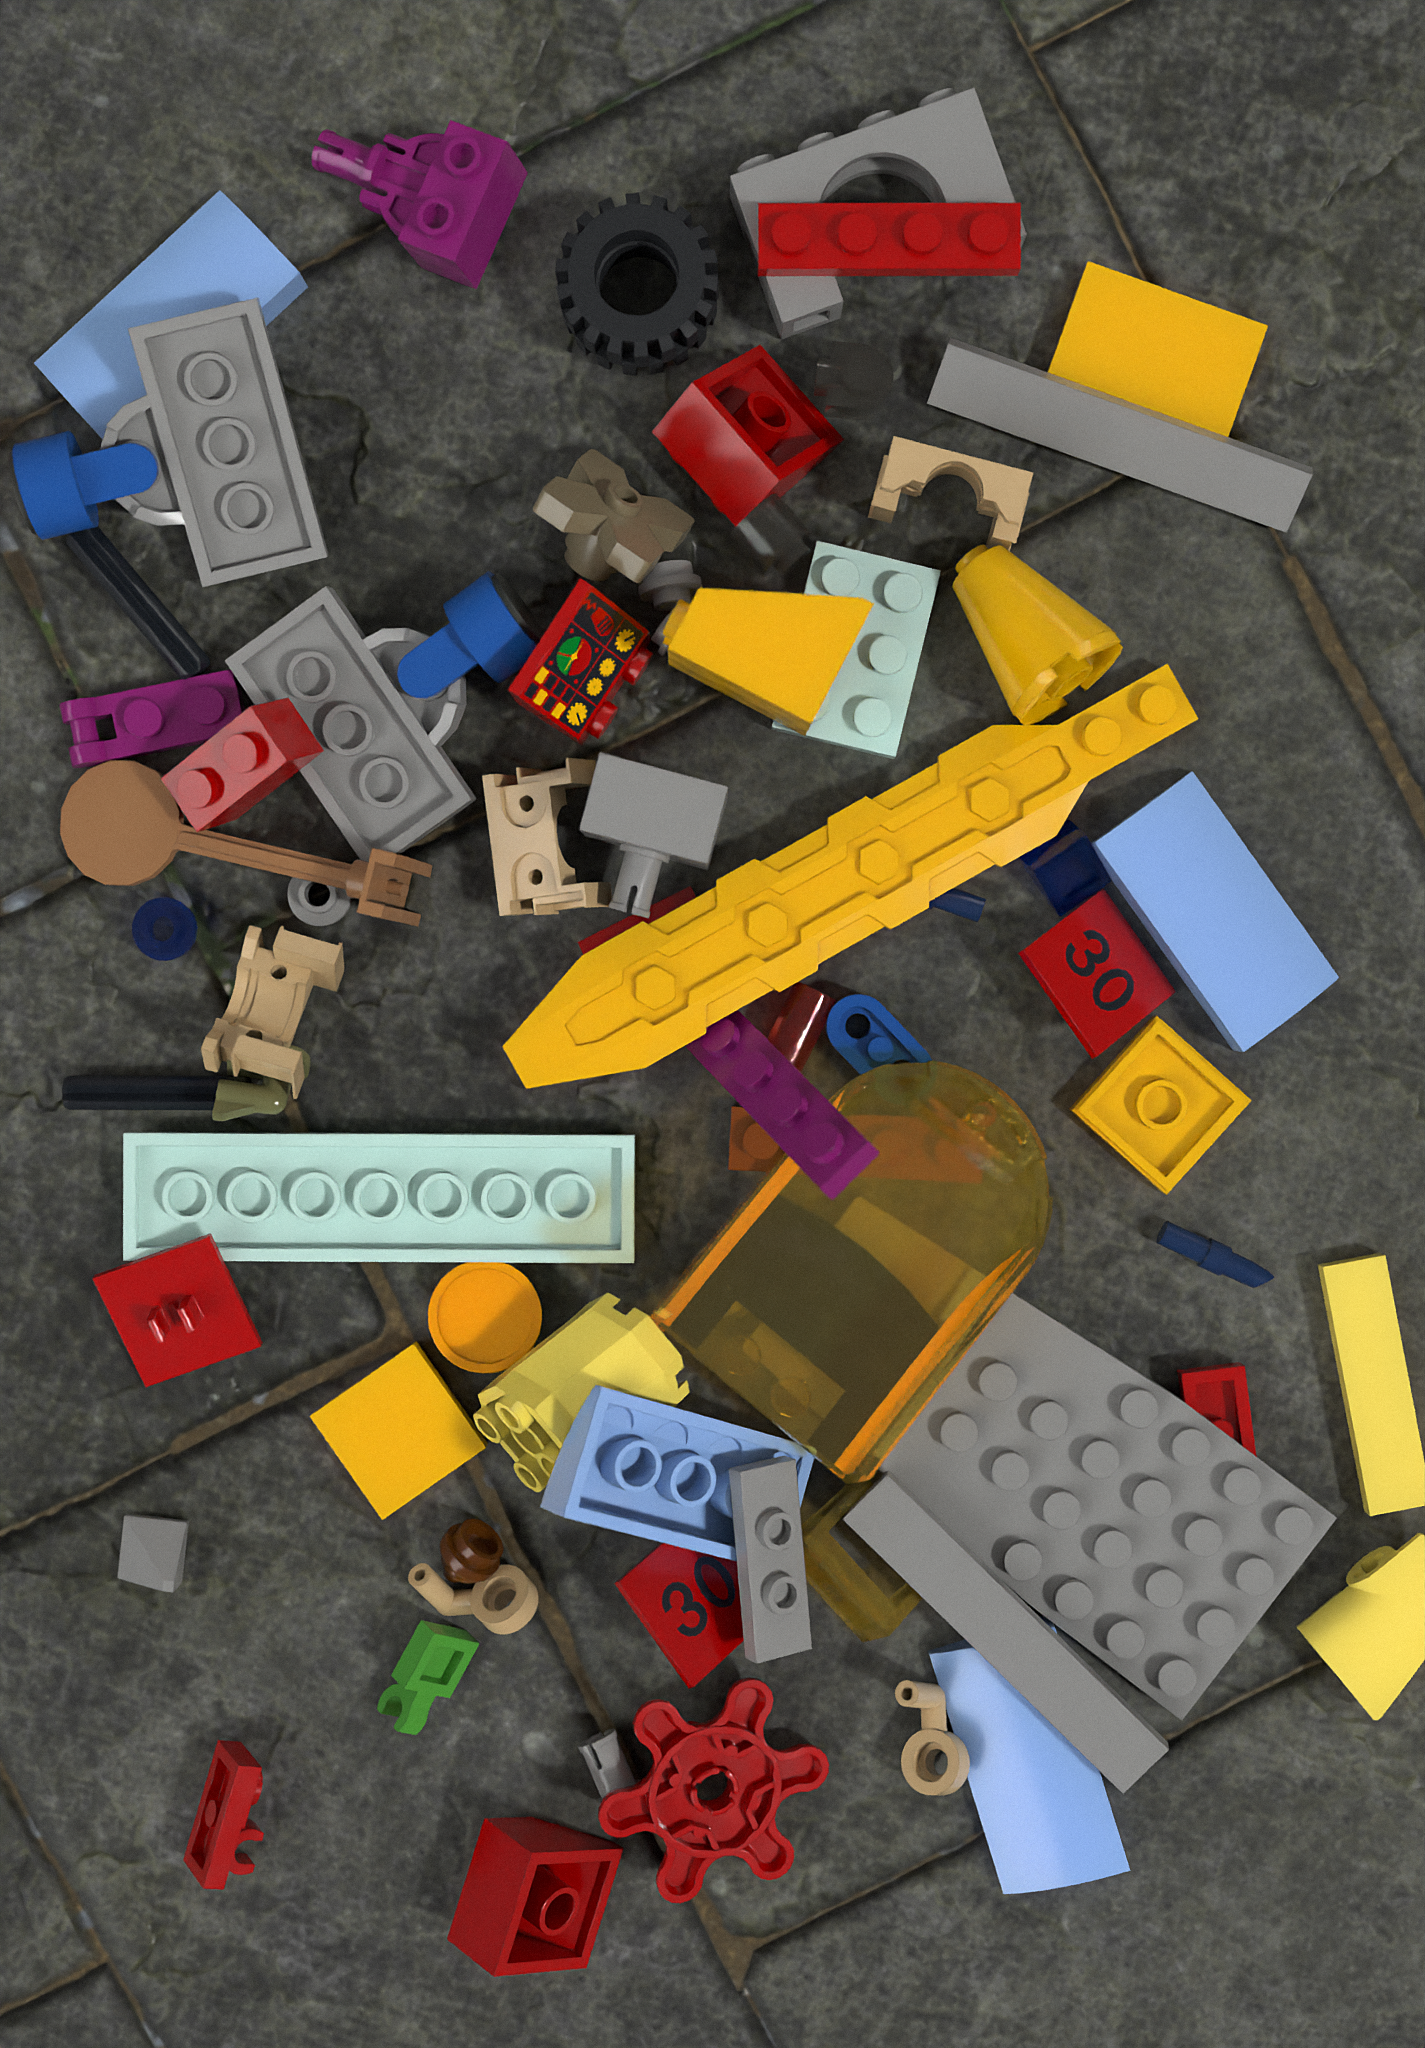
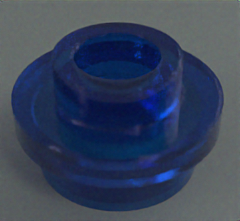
(184, 929)

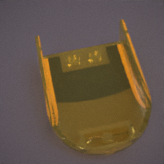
(867, 1302)

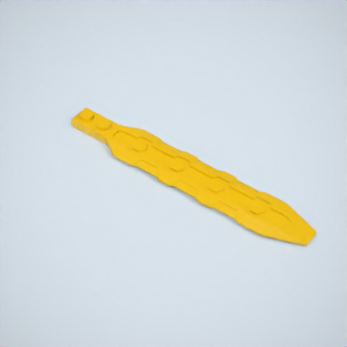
(833, 888)

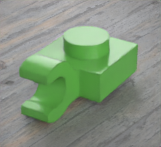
(426, 1669)

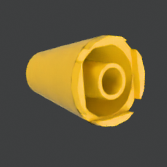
(1031, 632)

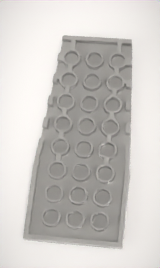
(1107, 1502)

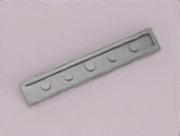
(1119, 435)
(1006, 1632)

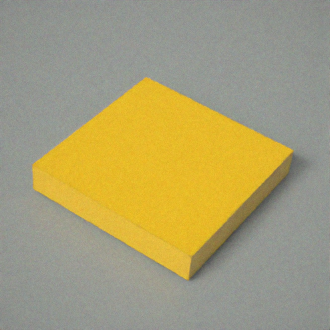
(1160, 1104)
(399, 1430)

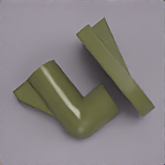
(242, 1098)

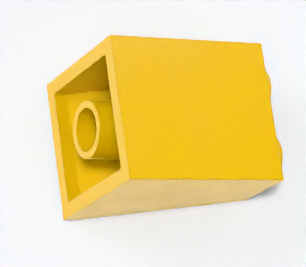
(766, 647)

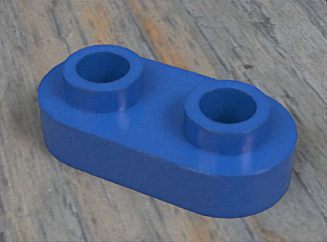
(883, 1042)

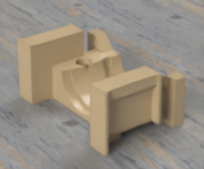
(998, 488)
(527, 842)
(267, 1009)

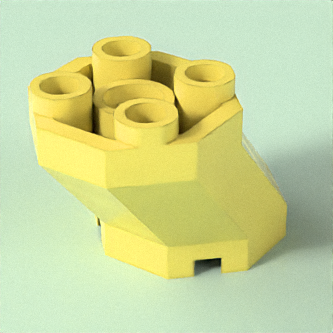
(541, 1393)

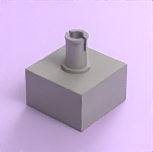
(653, 820)

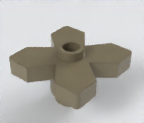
(609, 521)

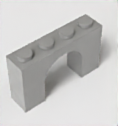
(936, 147)

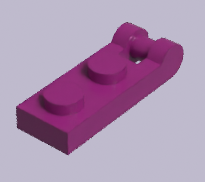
(152, 718)

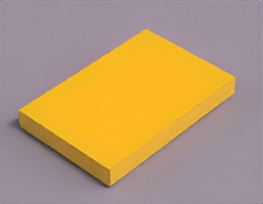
(1157, 348)

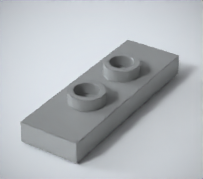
(770, 1558)

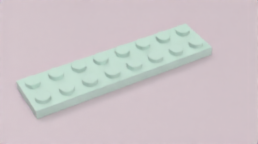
(382, 1196)

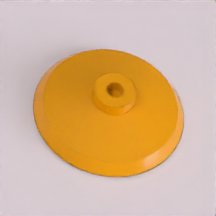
(484, 1316)

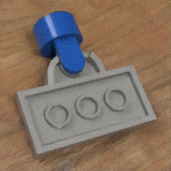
(196, 451)
(386, 703)

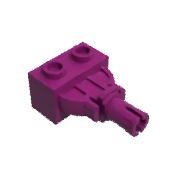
(435, 191)

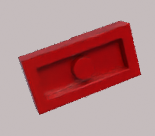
(222, 1815)

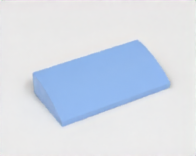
(203, 265)
(1214, 913)
(658, 1471)
(1030, 1784)

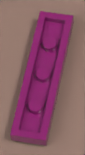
(784, 1103)

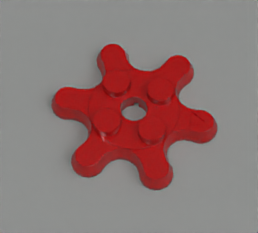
(736, 1821)

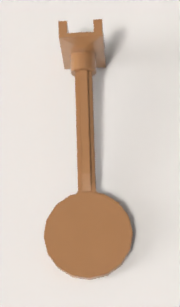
(128, 827)

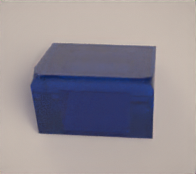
(1066, 868)

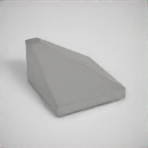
(153, 1551)

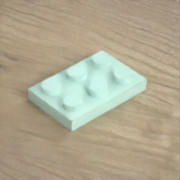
(877, 677)

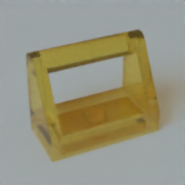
(842, 1581)

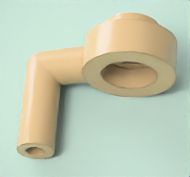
(485, 1600)
(923, 1746)

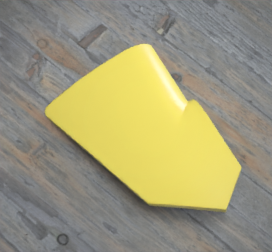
(1375, 1625)

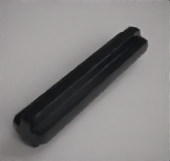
(139, 602)
(142, 1092)

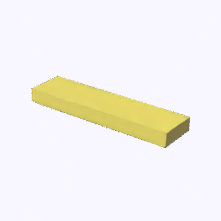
(1374, 1383)

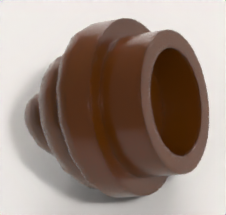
(470, 1552)

